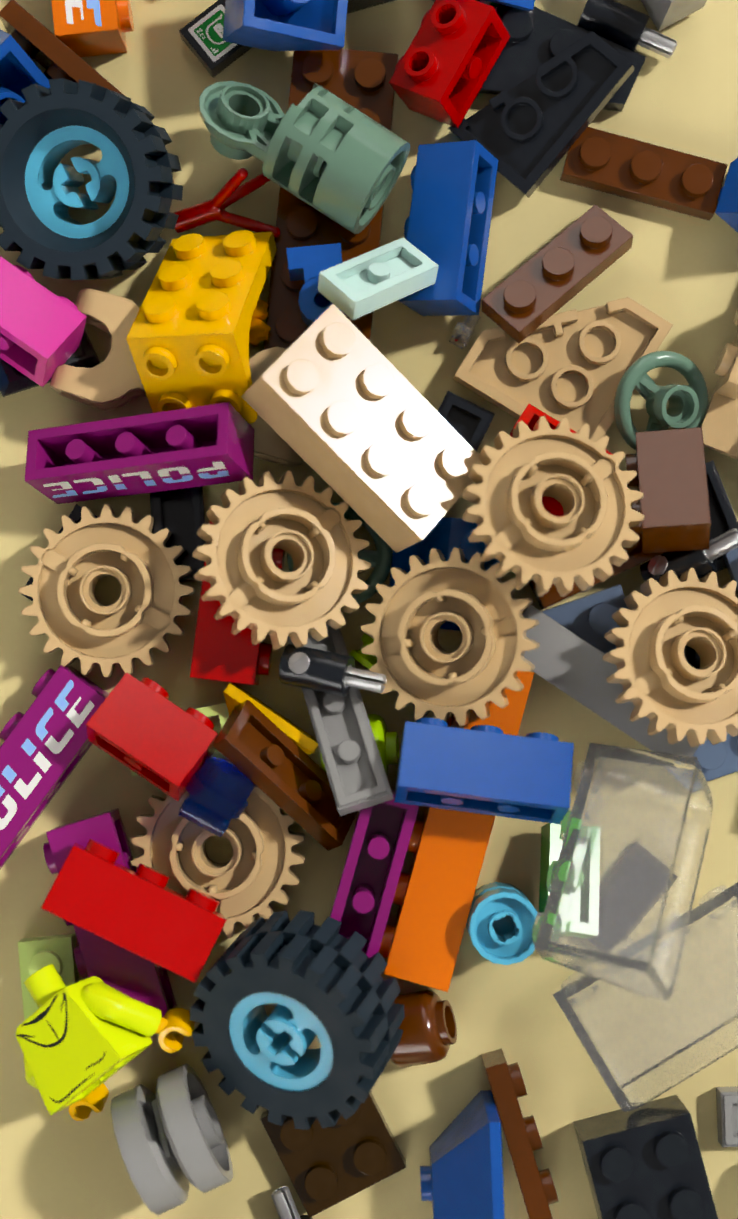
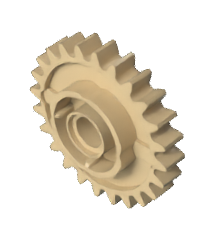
(530, 538)
(67, 582)
(251, 584)
(490, 629)
(654, 664)
(243, 884)

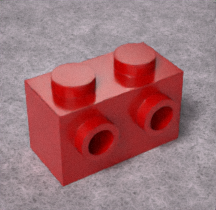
(450, 59)
(152, 734)

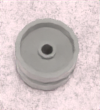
(171, 1139)

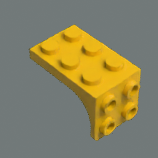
(197, 321)

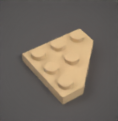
(565, 364)

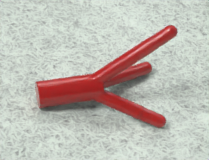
(215, 208)

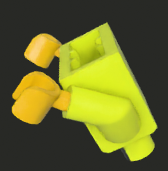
(86, 1037)

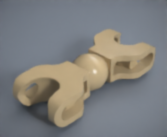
(118, 381)

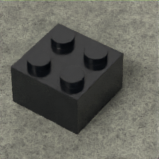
(645, 1163)

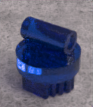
(216, 795)

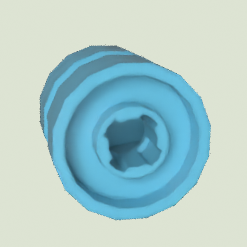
(501, 923)

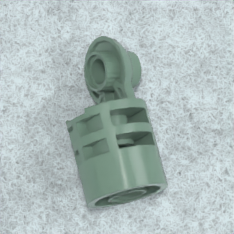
(314, 151)

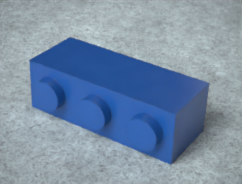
(451, 224)
(484, 771)

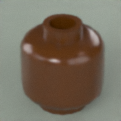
(427, 1029)

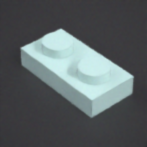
(377, 278)

